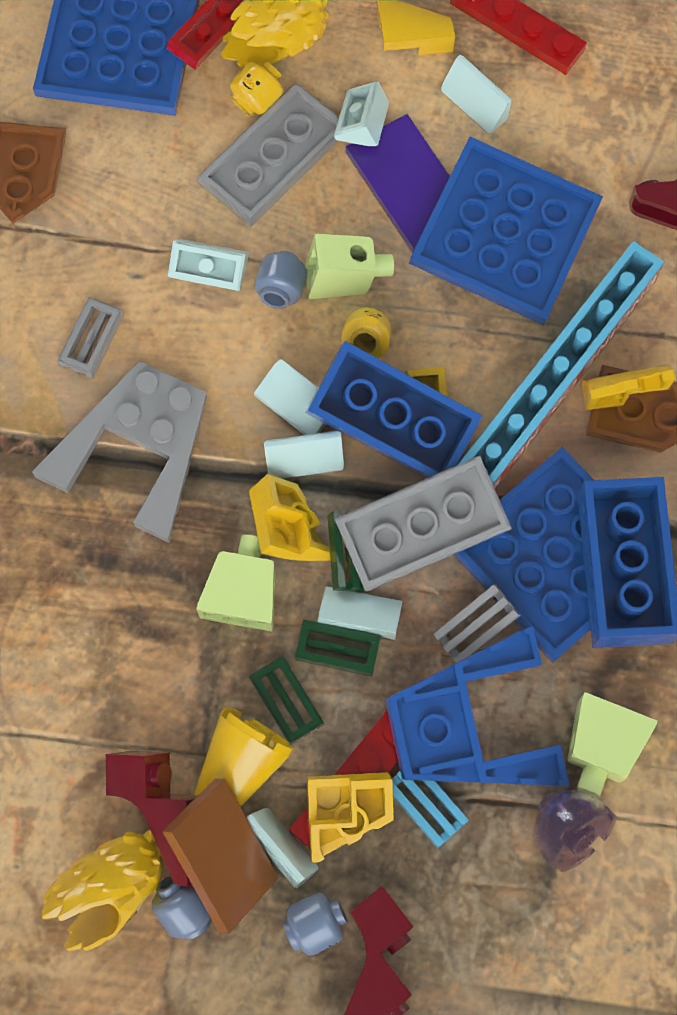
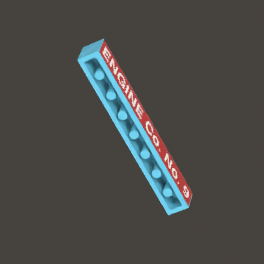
(565, 362)

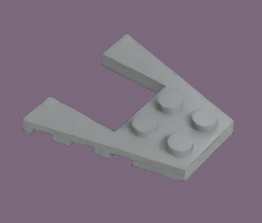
(152, 413)

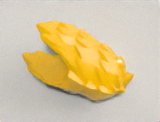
(274, 29)
(105, 888)

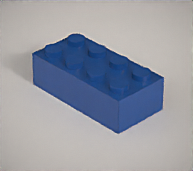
(392, 412)
(628, 562)

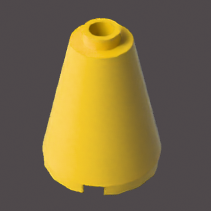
(242, 755)

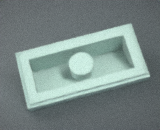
(476, 95)
(362, 115)
(207, 264)
(289, 396)
(304, 455)
(360, 612)
(282, 847)

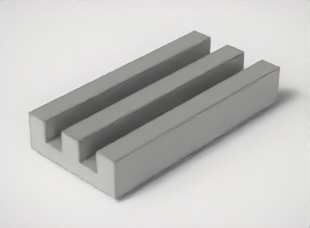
(79, 364)
(451, 645)

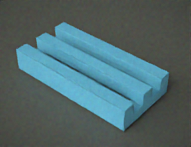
(442, 797)

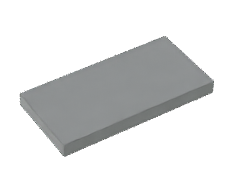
(271, 155)
(423, 523)

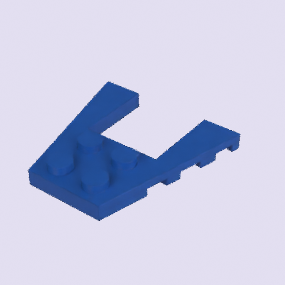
(438, 731)

